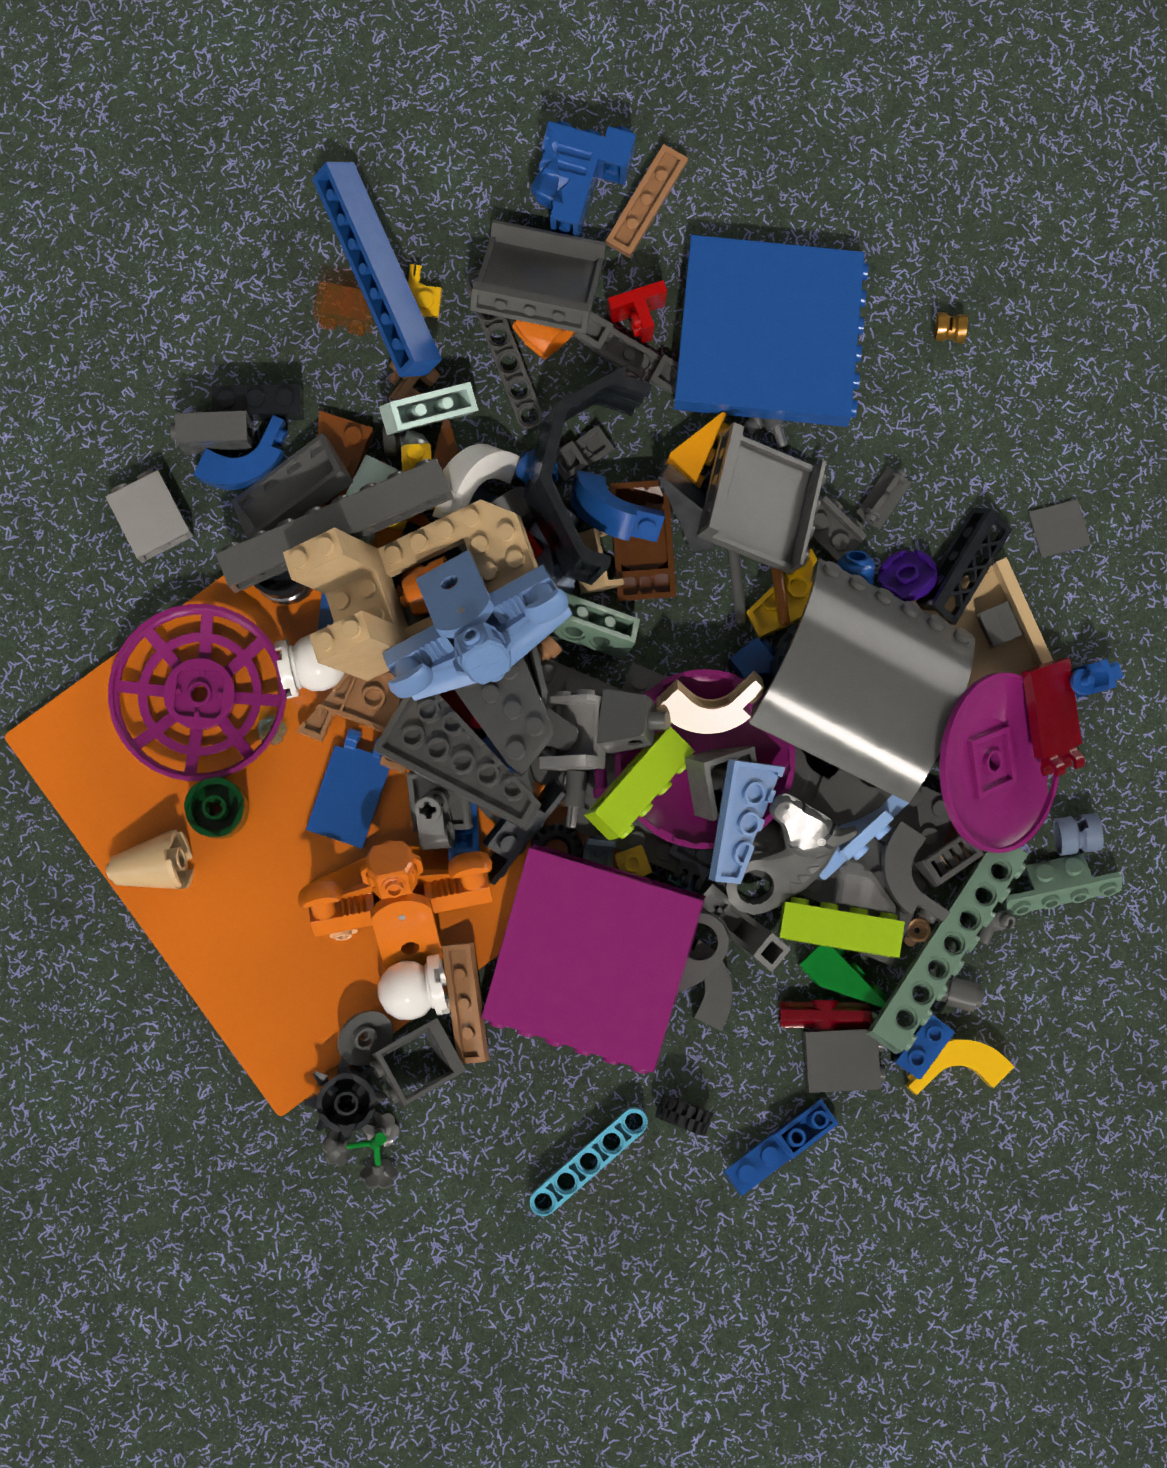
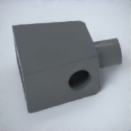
(628, 721)

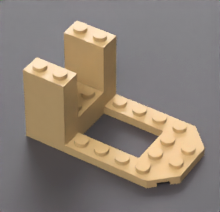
(362, 588)

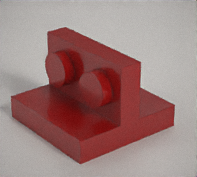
(637, 306)

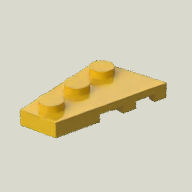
(798, 585)

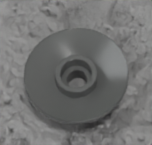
(376, 1034)

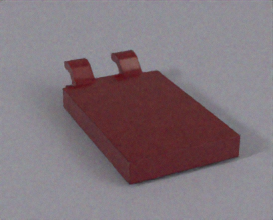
(1053, 716)

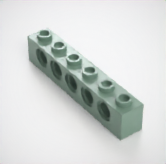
(598, 628)

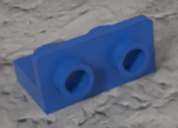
(926, 1048)

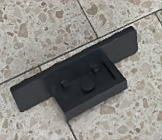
(510, 841)

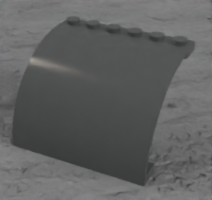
(867, 682)

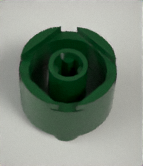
(199, 811)

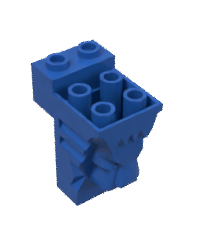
(571, 168)

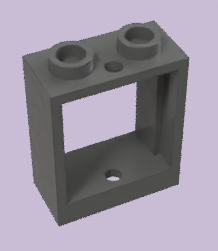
(443, 1050)

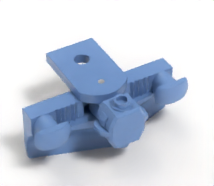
(473, 631)

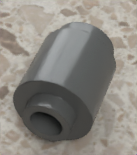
(963, 994)

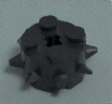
(345, 1115)

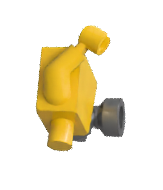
(413, 449)

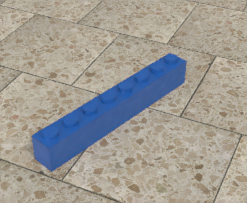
(376, 269)

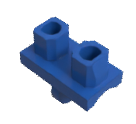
(1095, 677)

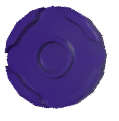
(908, 574)

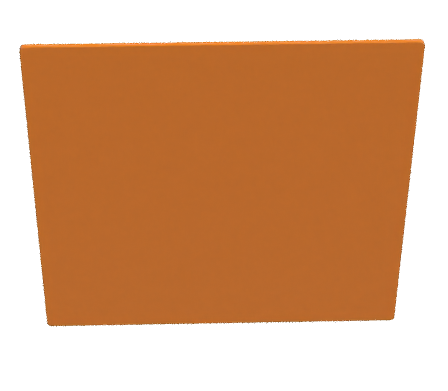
(239, 925)

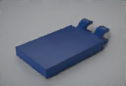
(349, 793)

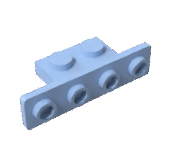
(870, 826)

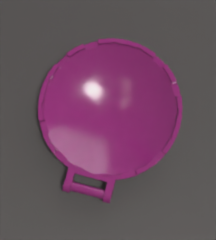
(673, 811)

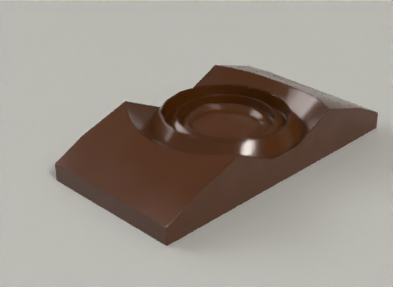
(641, 563)

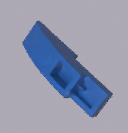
(780, 1147)

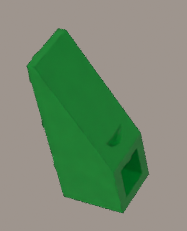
(832, 972)

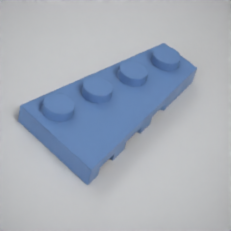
(743, 805)

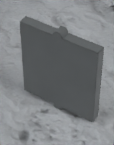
(1059, 528)

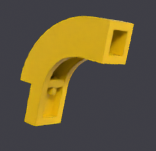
(979, 1057)

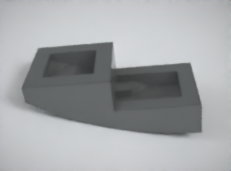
(583, 452)

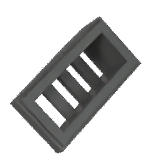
(929, 873)

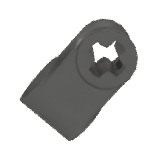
(436, 826)

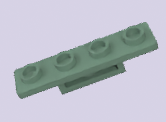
(1060, 883)

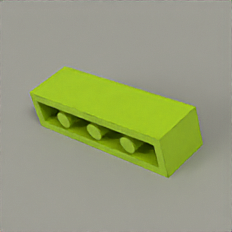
(639, 784)
(841, 929)

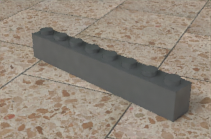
(357, 515)

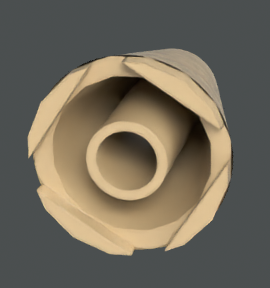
(154, 863)

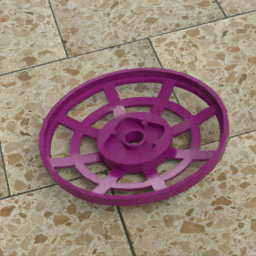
(180, 686)

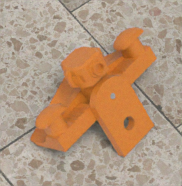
(398, 894)

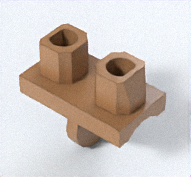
(405, 387)

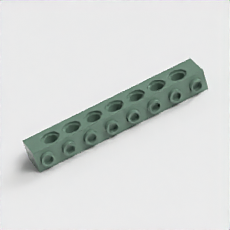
(885, 1027)

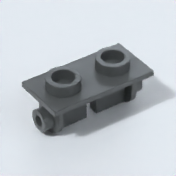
(883, 497)

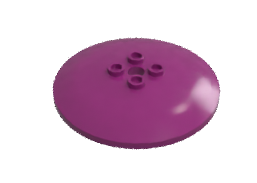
(1002, 801)

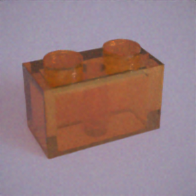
(342, 308)

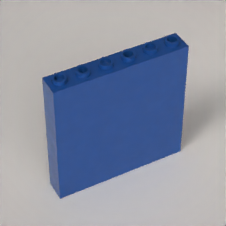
(771, 331)

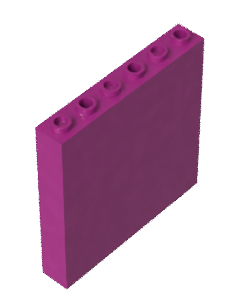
(593, 958)

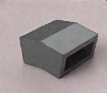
(999, 624)

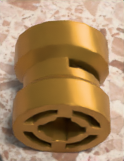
(951, 327)

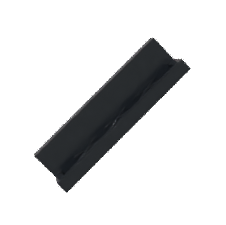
(961, 558)

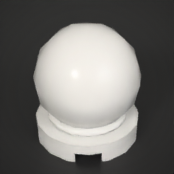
(300, 668)
(411, 989)

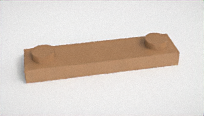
(646, 201)
(465, 1002)

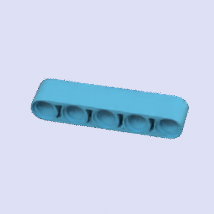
(581, 1174)

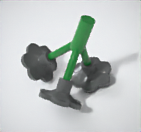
(377, 1171)

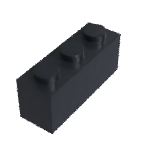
(261, 400)

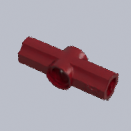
(824, 1015)

